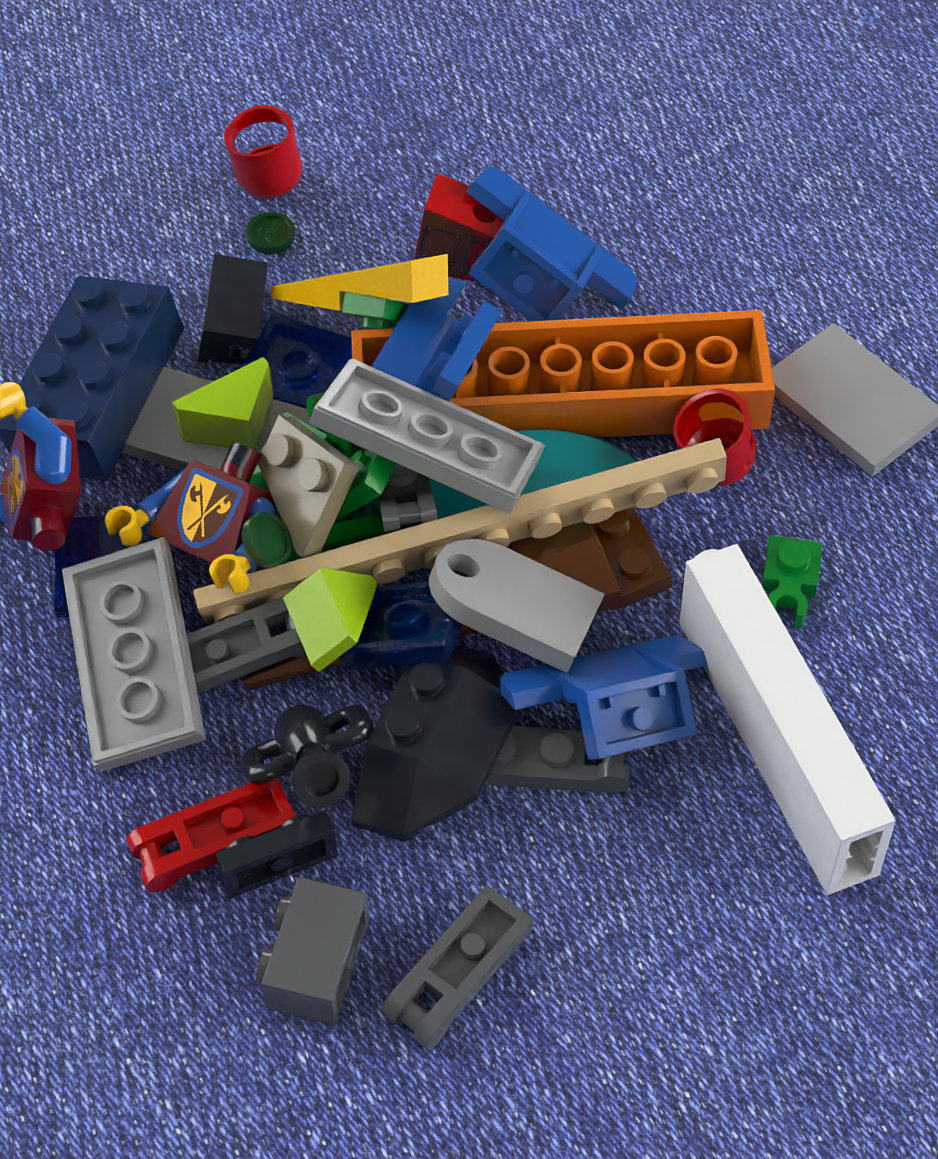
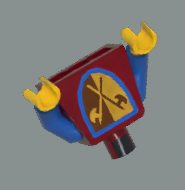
(40, 475)
(203, 514)

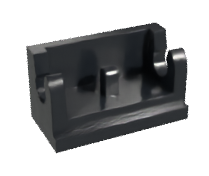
(232, 309)

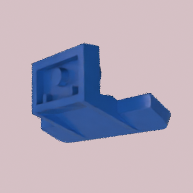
(539, 257)
(436, 349)
(622, 694)

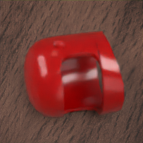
(268, 169)
(734, 435)

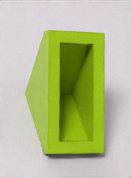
(227, 408)
(330, 612)

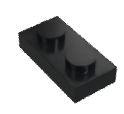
(277, 854)

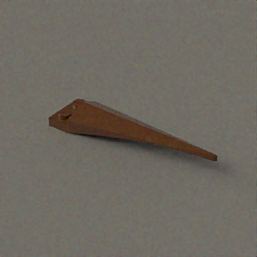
(604, 555)

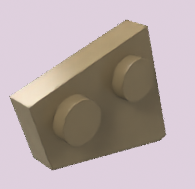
(305, 482)

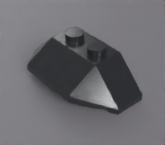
(433, 744)

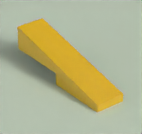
(400, 281)

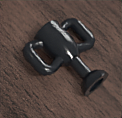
(307, 746)

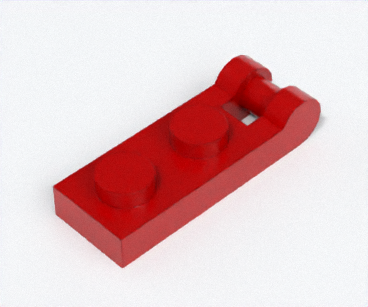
(205, 831)

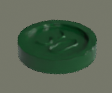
(270, 233)
(266, 539)

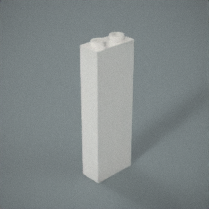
(785, 720)

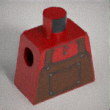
(455, 226)

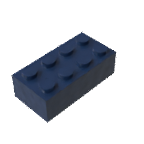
(101, 365)

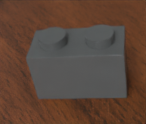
(314, 950)

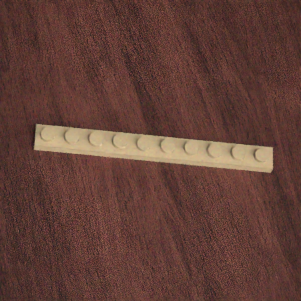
(534, 515)

